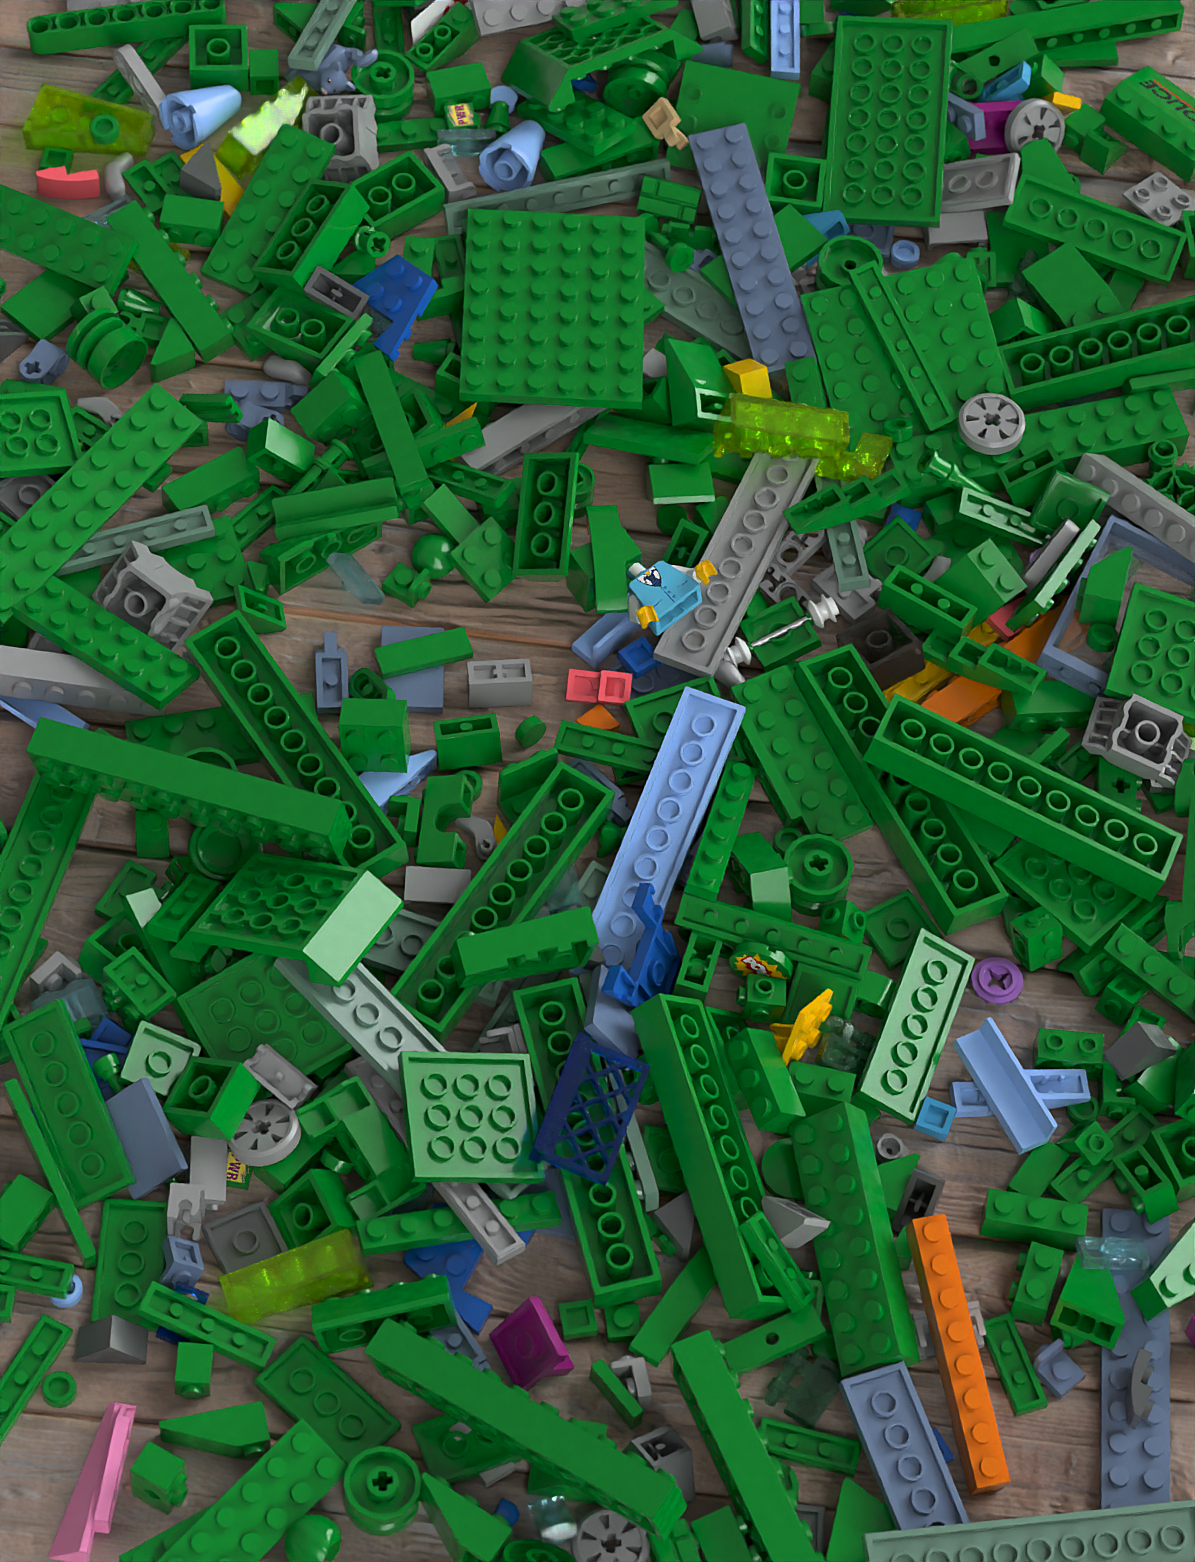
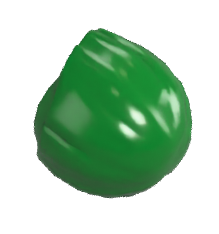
(312, 1539)

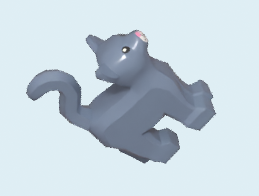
(330, 75)

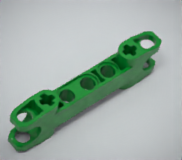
(1180, 914)

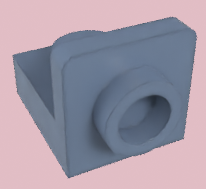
(182, 1262)
(1057, 1369)

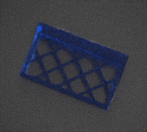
(560, 1107)

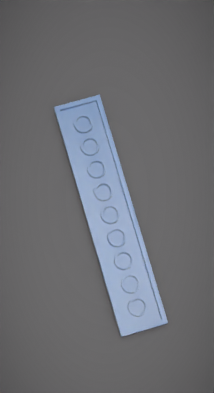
(665, 819)

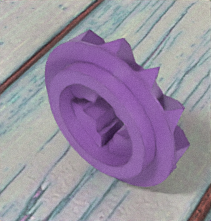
(998, 969)

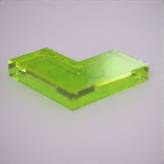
(865, 460)

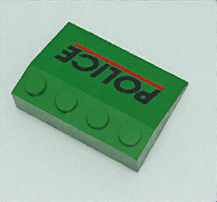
(1155, 119)

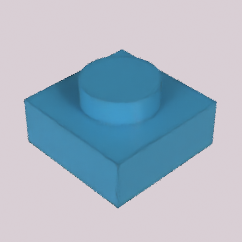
(935, 1118)

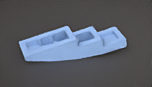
(1054, 1086)

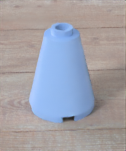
(198, 113)
(513, 158)

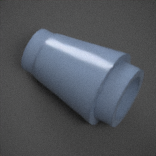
(715, 54)

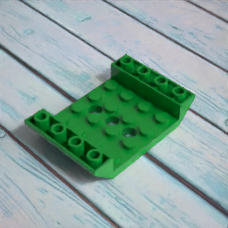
(549, 60)
(297, 913)

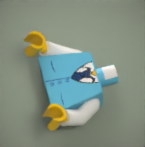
(665, 593)

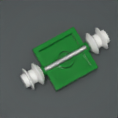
(781, 633)

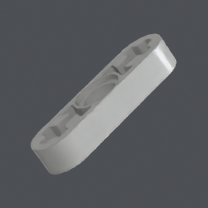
(139, 79)
(1049, 554)

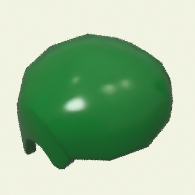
(431, 553)

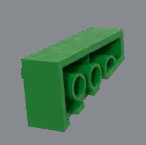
(525, 948)

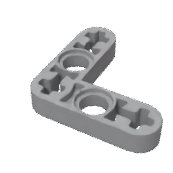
(783, 570)

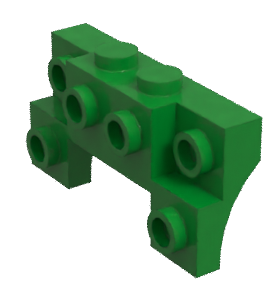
(369, 1145)

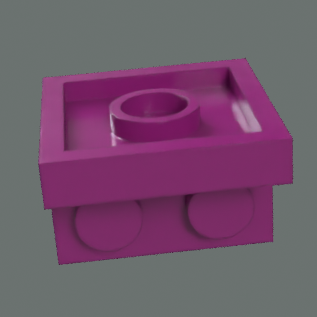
(995, 120)
(530, 1345)

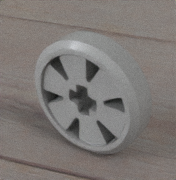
(1030, 114)
(990, 409)
(281, 1137)
(603, 1525)

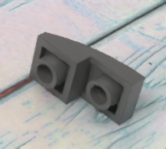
(1138, 1392)

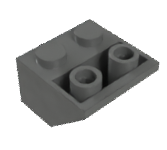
(667, 1451)

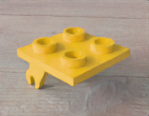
(797, 1037)

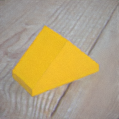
(749, 378)

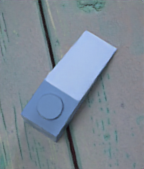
(385, 784)

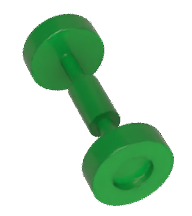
(678, 256)

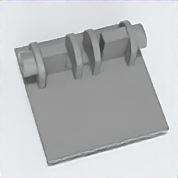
(1159, 199)

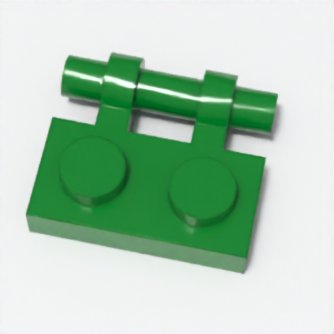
(130, 880)

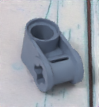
(44, 363)
(252, 416)

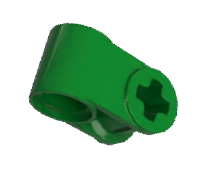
(957, 79)

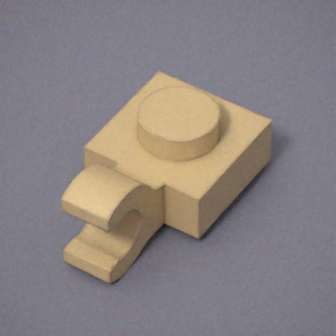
(662, 123)

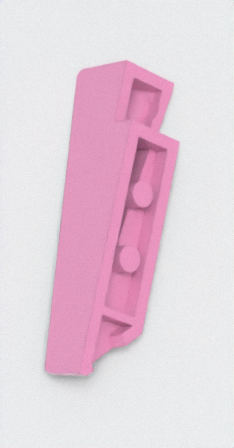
(97, 1487)

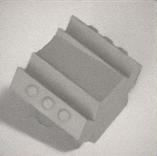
(351, 127)
(152, 596)
(1138, 738)

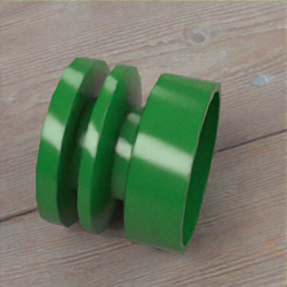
(106, 348)

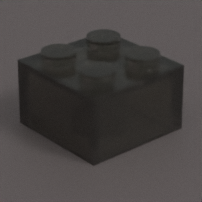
(885, 647)

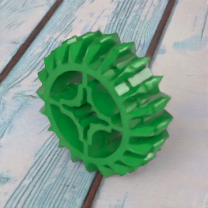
(1175, 482)

